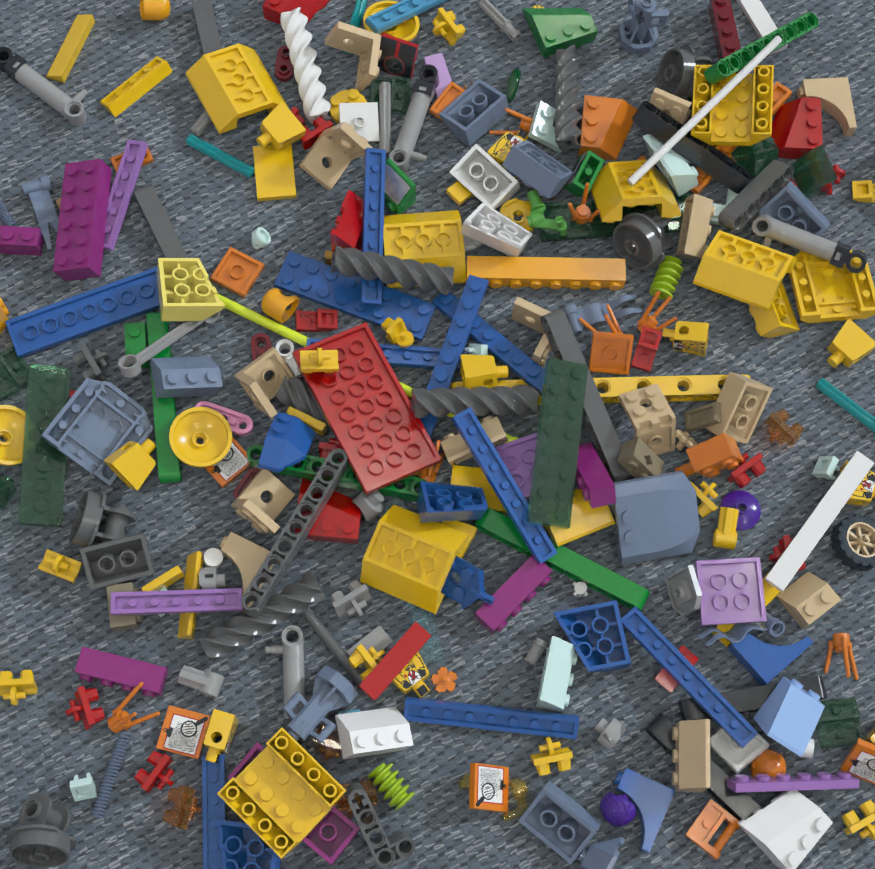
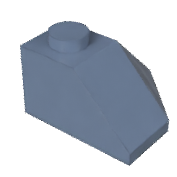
(601, 855)

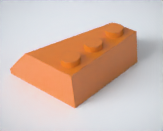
(604, 126)

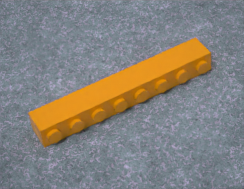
(548, 272)

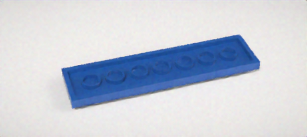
(334, 290)
(84, 313)

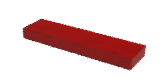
(394, 661)

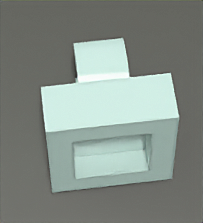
(477, 349)
(825, 467)
(83, 788)

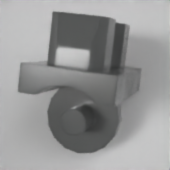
(84, 356)

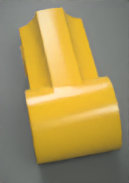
(725, 533)

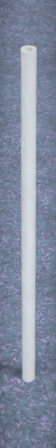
(704, 110)

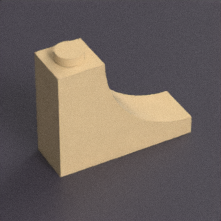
(835, 99)
(246, 556)

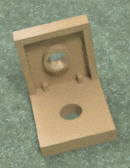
(361, 43)
(671, 105)
(339, 146)
(530, 315)
(255, 385)
(653, 421)
(253, 509)

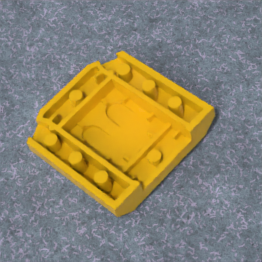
(831, 292)

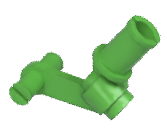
(537, 218)

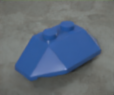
(285, 443)

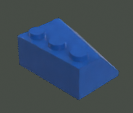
(450, 502)
(596, 636)
(244, 848)

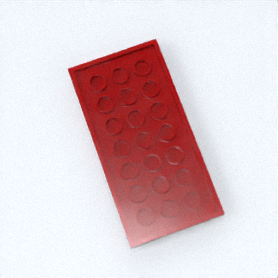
(369, 411)

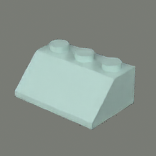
(673, 167)
(556, 675)

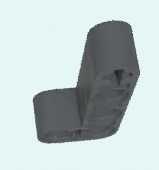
(372, 824)

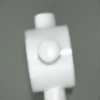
(580, 588)

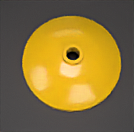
(406, 30)
(200, 424)
(12, 430)

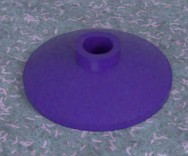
(752, 512)

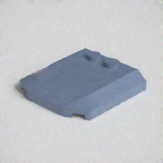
(96, 425)
(655, 517)

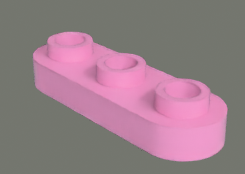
(234, 418)

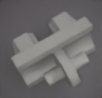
(353, 601)

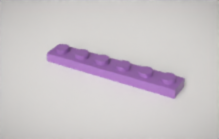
(123, 189)
(176, 601)
(785, 782)

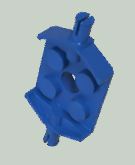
(470, 585)

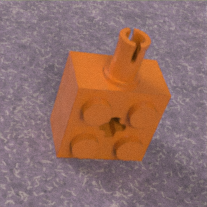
(712, 457)

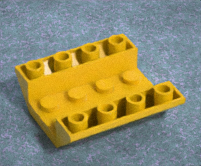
(233, 85)
(742, 115)
(613, 191)
(427, 239)
(743, 270)
(411, 557)
(282, 793)

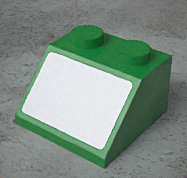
(399, 189)

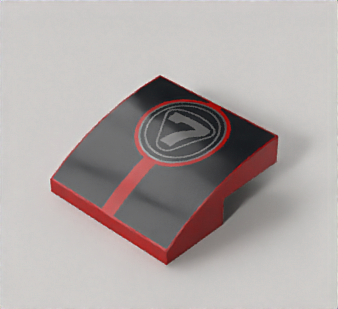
(397, 56)

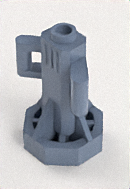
(642, 26)
(328, 694)

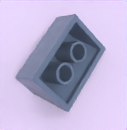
(474, 112)
(537, 169)
(795, 209)
(185, 377)
(560, 822)

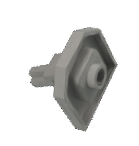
(684, 590)

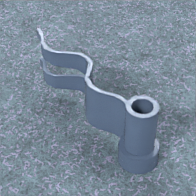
(43, 205)
(595, 312)
(738, 632)

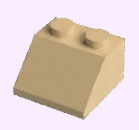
(808, 599)

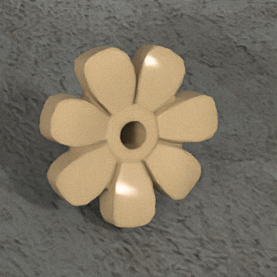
(684, 440)

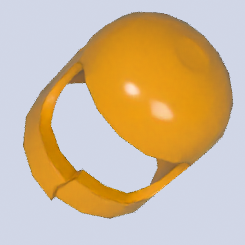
(154, 9)
(275, 303)

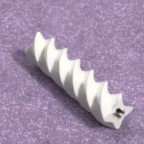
(305, 71)

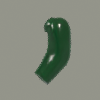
(513, 83)

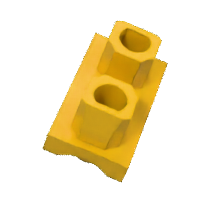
(446, 27)
(397, 332)
(319, 361)
(707, 505)
(60, 566)
(362, 656)
(17, 688)
(542, 760)
(854, 824)

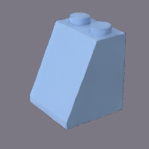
(790, 715)

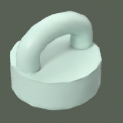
(260, 238)

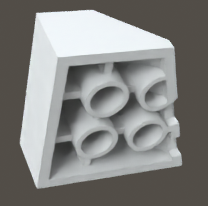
(496, 231)
(787, 828)

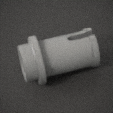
(535, 651)

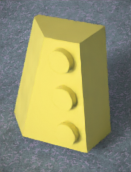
(185, 290)

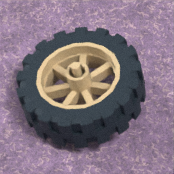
(849, 551)

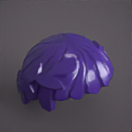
(617, 809)

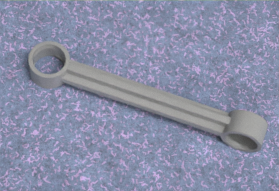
(158, 346)

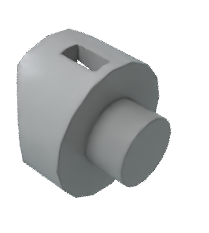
(370, 504)
(211, 579)
(610, 732)

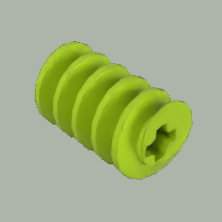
(666, 277)
(391, 785)

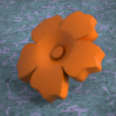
(444, 680)

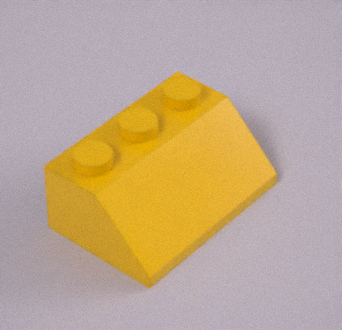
(779, 318)
(583, 521)

